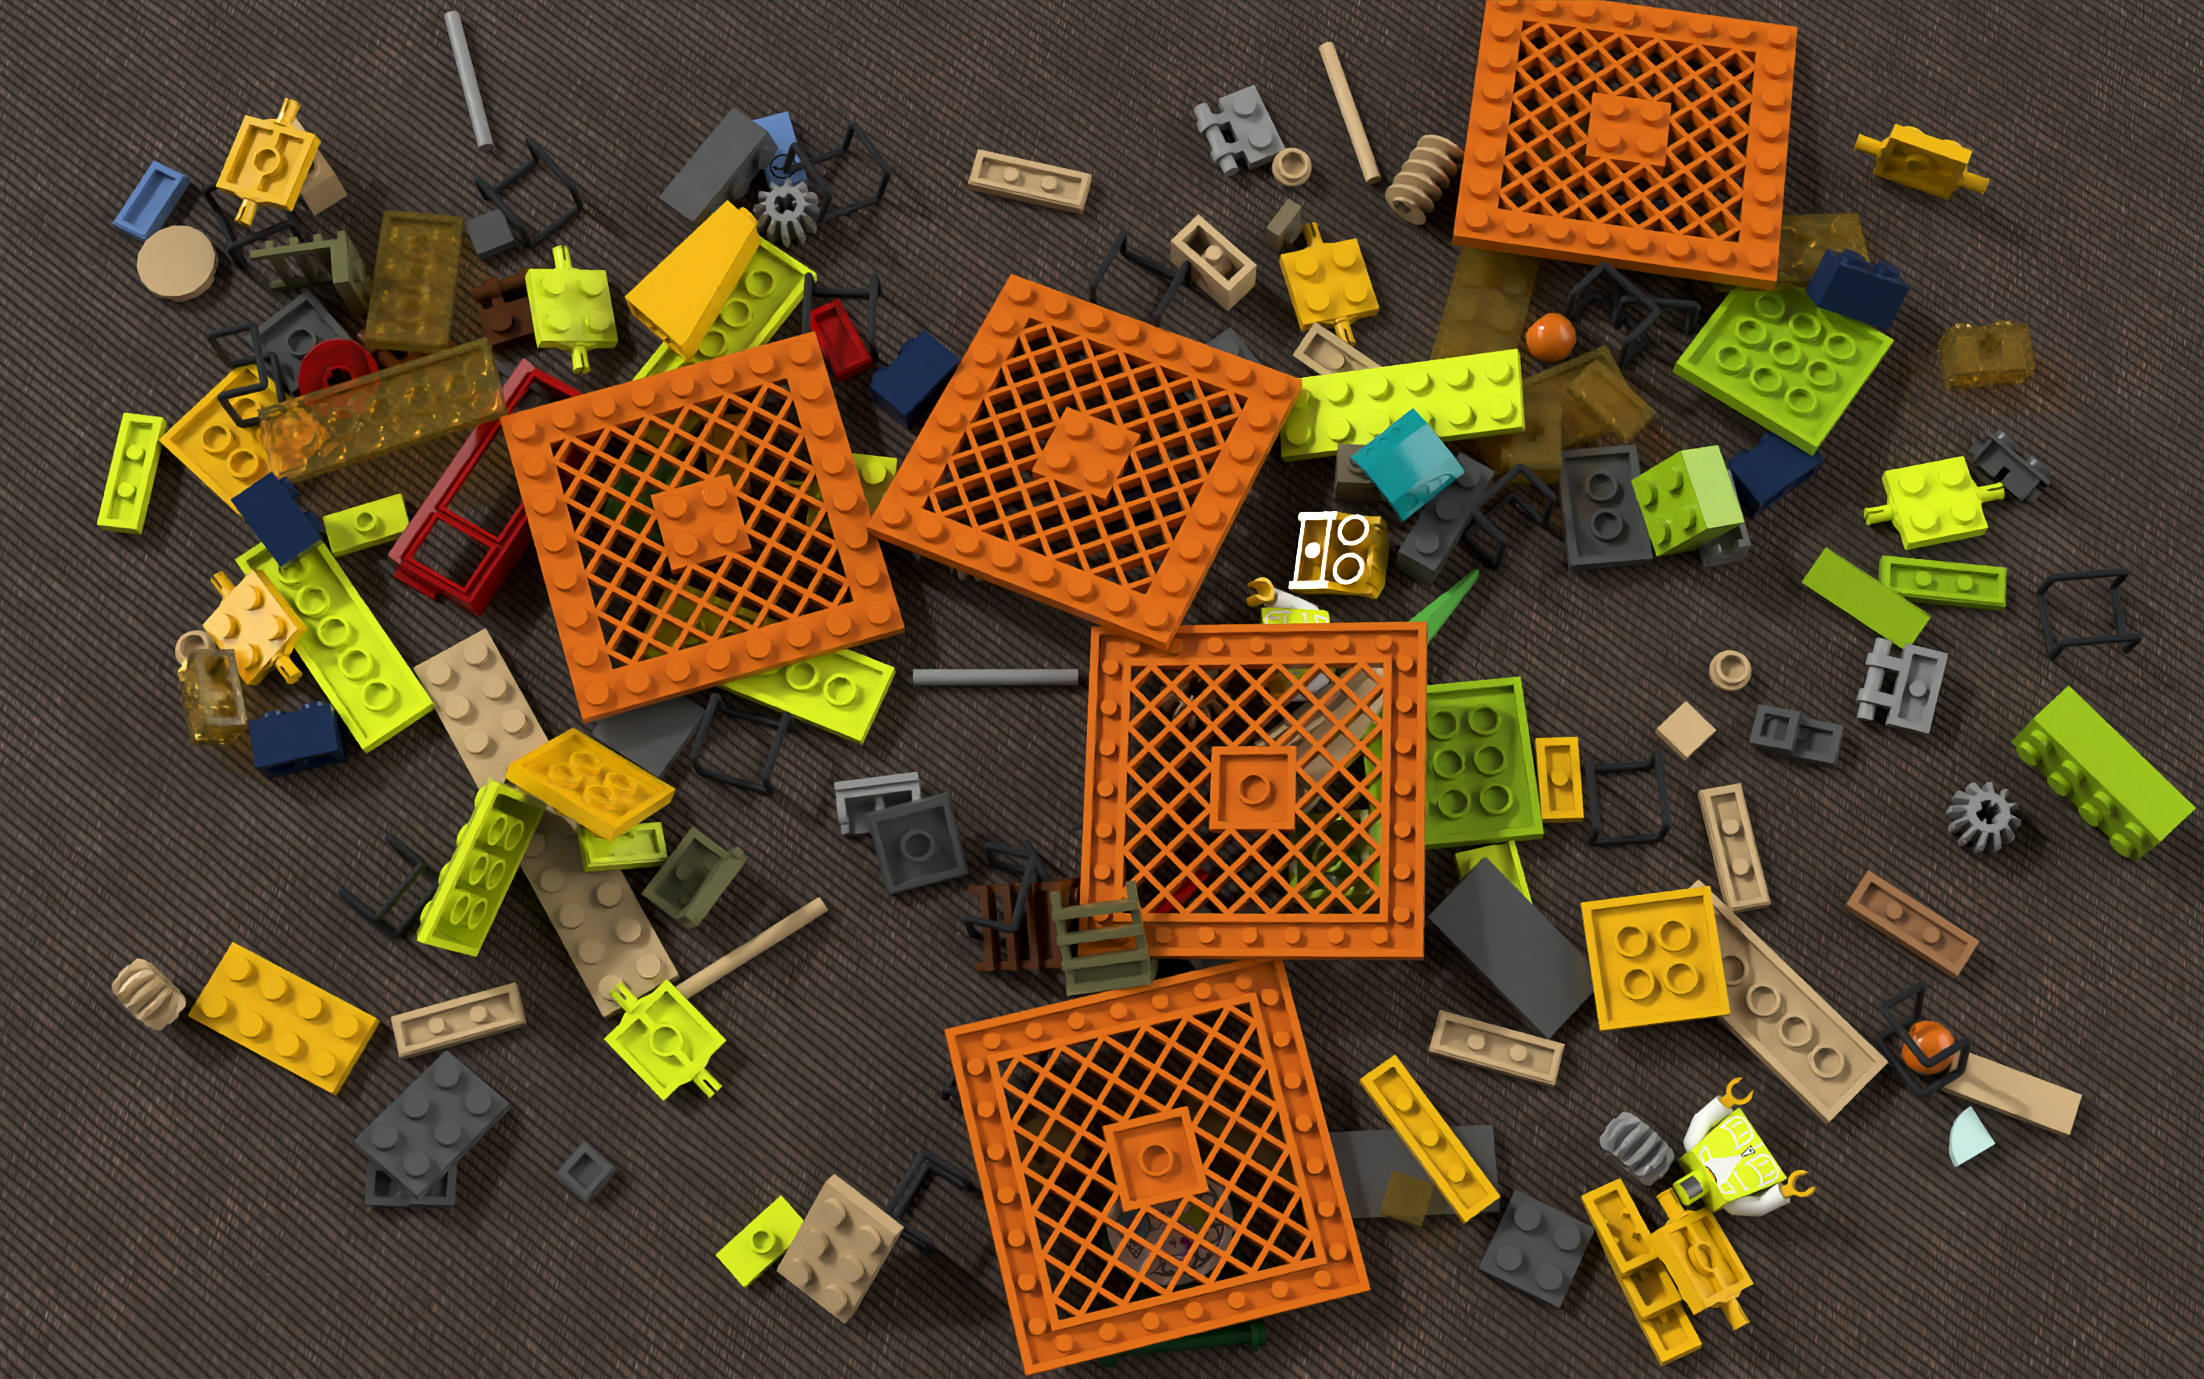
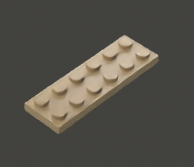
(1789, 1022)

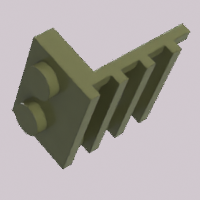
(340, 259)
(693, 878)
(1109, 969)

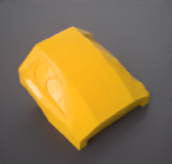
(1341, 554)

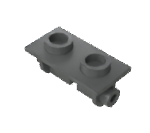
(2023, 474)

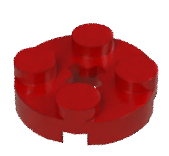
(333, 354)

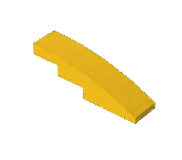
(1640, 1272)

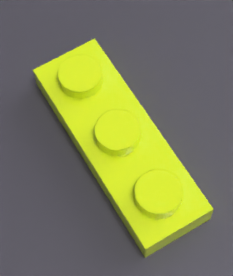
(132, 474)

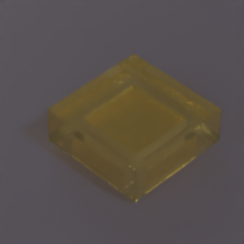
(1406, 1198)

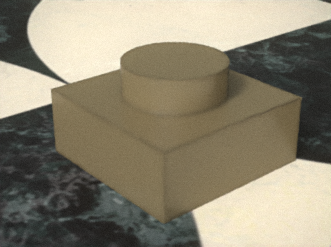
(1284, 226)

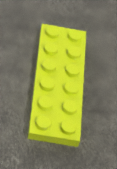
(749, 319)
(1453, 395)
(345, 646)
(828, 692)

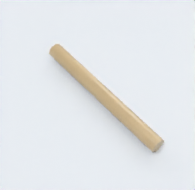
(1350, 113)
(752, 948)

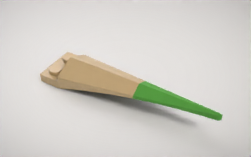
(1435, 615)

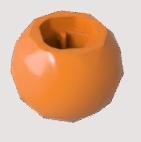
(1551, 338)
(1931, 1039)

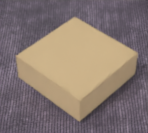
(1685, 731)

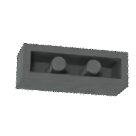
(719, 169)
(1443, 523)

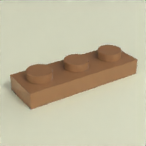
(1911, 924)

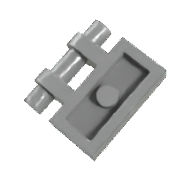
(1250, 125)
(1914, 691)

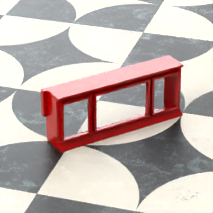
(515, 537)

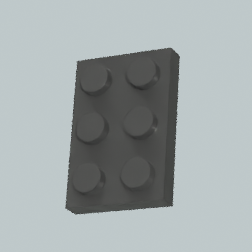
(1601, 509)
(432, 1125)

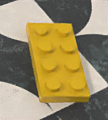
(284, 1018)

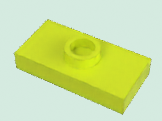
(366, 525)
(636, 848)
(761, 1242)

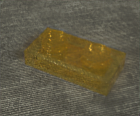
(1611, 401)

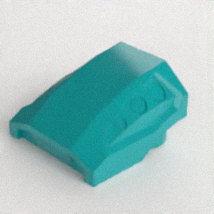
(1408, 464)

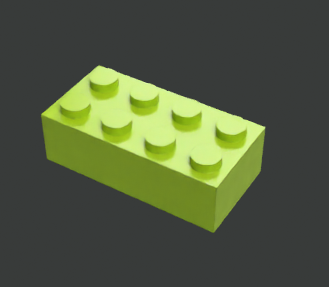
(2101, 775)

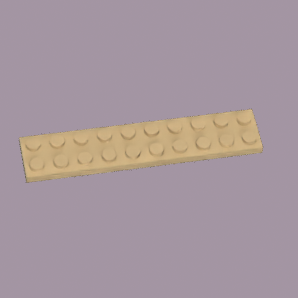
(589, 910)

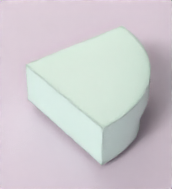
(1968, 1137)

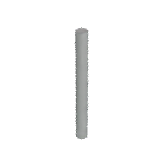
(468, 81)
(995, 677)

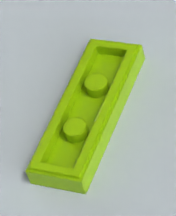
(1945, 582)
(1866, 598)

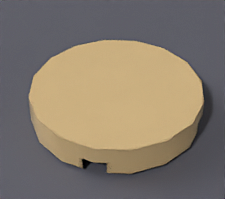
(177, 263)

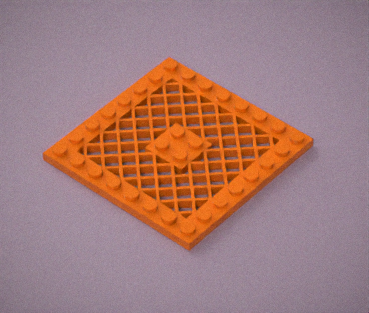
(1629, 137)
(1086, 460)
(700, 526)
(1258, 790)
(1154, 1163)

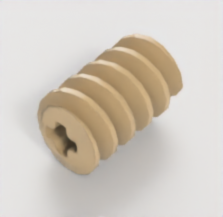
(1423, 177)

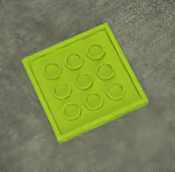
(1783, 362)
(1476, 765)

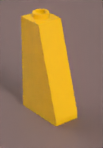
(696, 279)

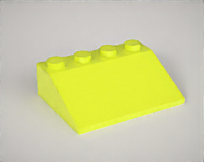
(480, 868)

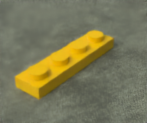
(1429, 1139)

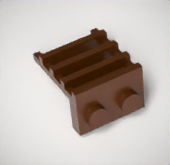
(1041, 927)

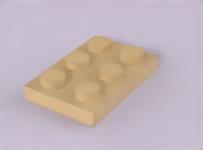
(839, 1248)

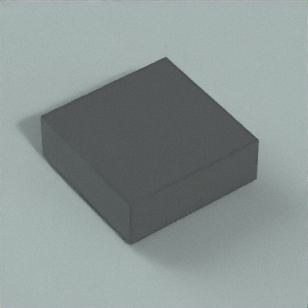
(490, 234)
(586, 1172)

